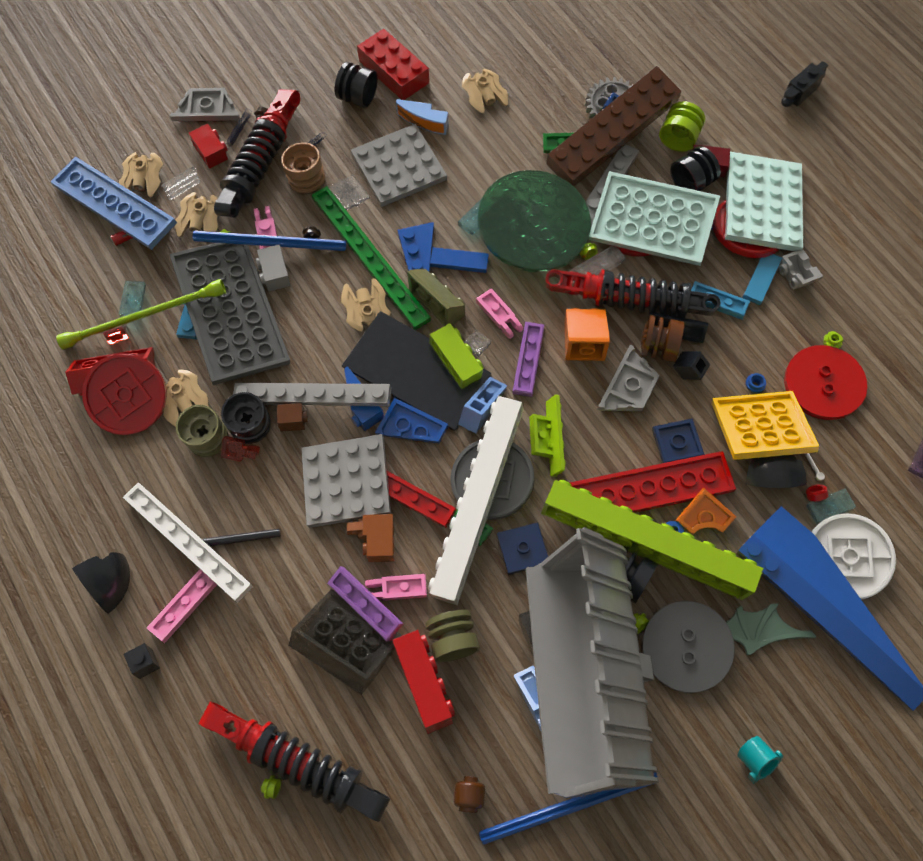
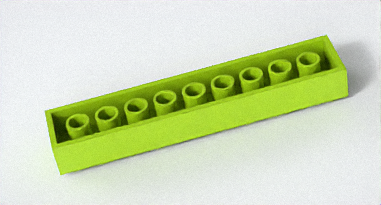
(653, 540)

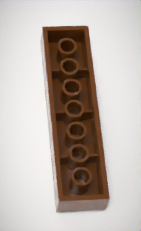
(613, 127)

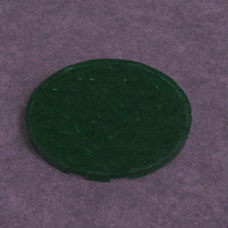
(534, 220)

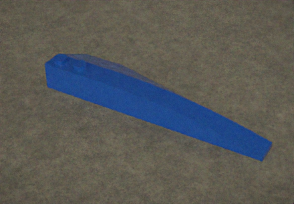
(813, 582)

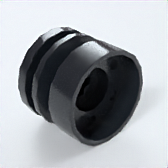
(356, 84)
(695, 169)
(245, 407)
(639, 573)

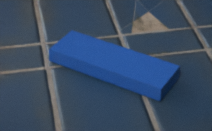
(459, 260)

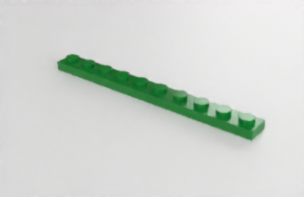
(371, 258)

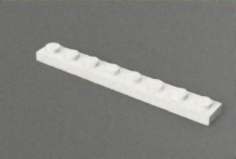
(188, 542)

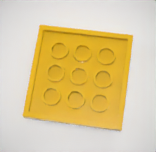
(764, 425)

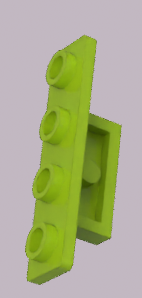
(547, 435)

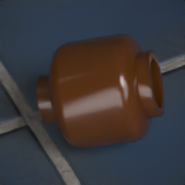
(469, 795)

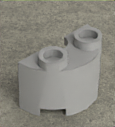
(798, 269)

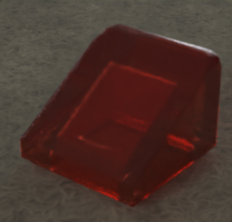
(116, 335)

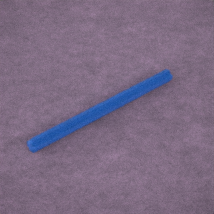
(264, 240)
(550, 813)

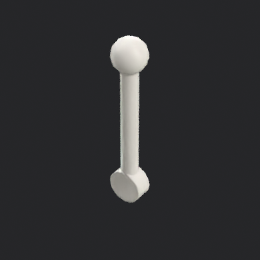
(819, 475)

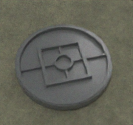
(514, 485)
(688, 646)

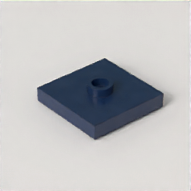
(677, 440)
(522, 548)

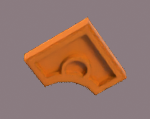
(705, 512)

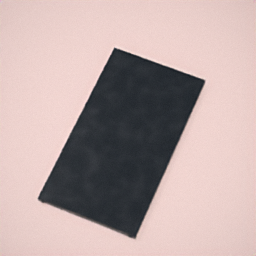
(406, 361)

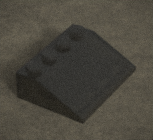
(341, 642)

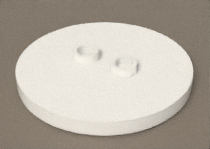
(859, 551)

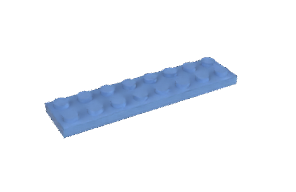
(114, 202)

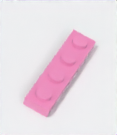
(181, 606)

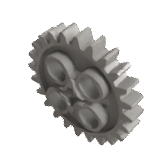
(600, 93)

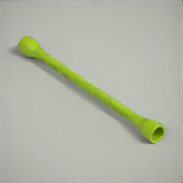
(69, 339)

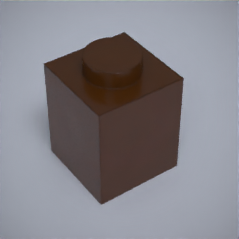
(291, 417)

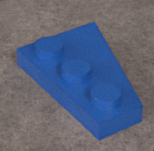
(417, 245)
(411, 423)

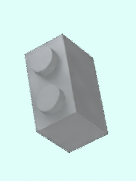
(273, 268)

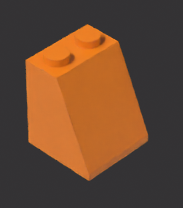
(586, 334)

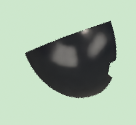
(776, 472)
(105, 579)

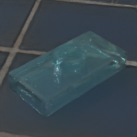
(469, 220)
(132, 297)
(835, 504)

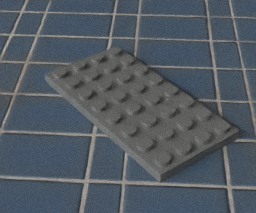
(236, 328)

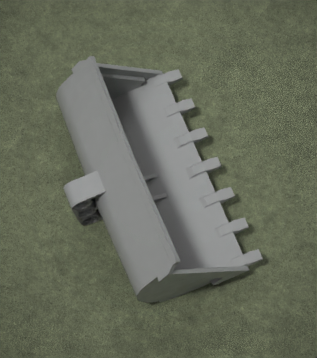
(589, 669)

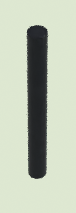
(243, 537)

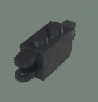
(804, 84)

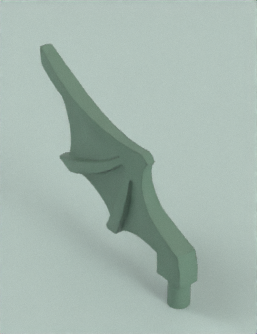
(762, 628)

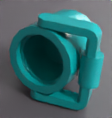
(759, 758)

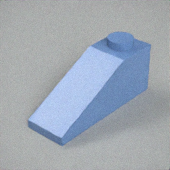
(478, 407)

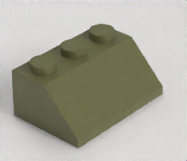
(435, 296)

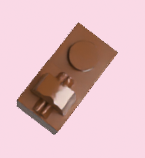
(377, 534)

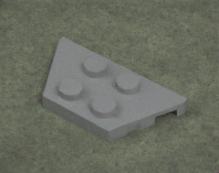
(205, 105)
(630, 384)

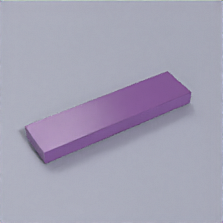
(528, 359)
(365, 603)

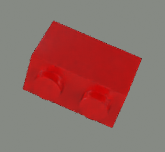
(208, 145)

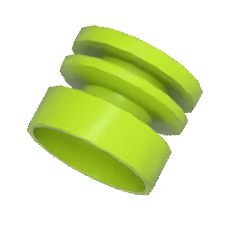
(682, 126)

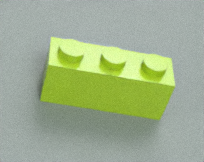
(456, 355)

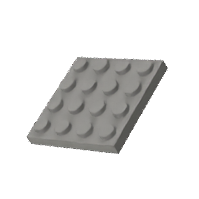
(398, 165)
(345, 480)

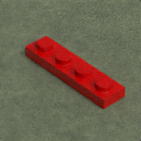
(419, 500)

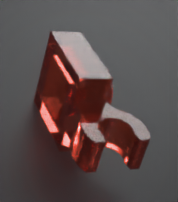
(236, 450)

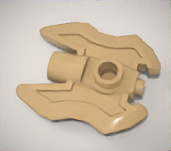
(484, 88)
(141, 173)
(197, 214)
(365, 307)
(181, 394)

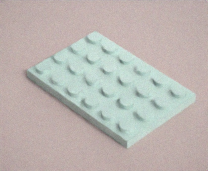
(764, 202)
(654, 218)

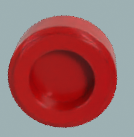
(817, 492)

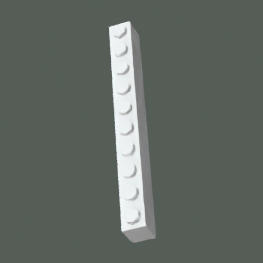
(476, 501)

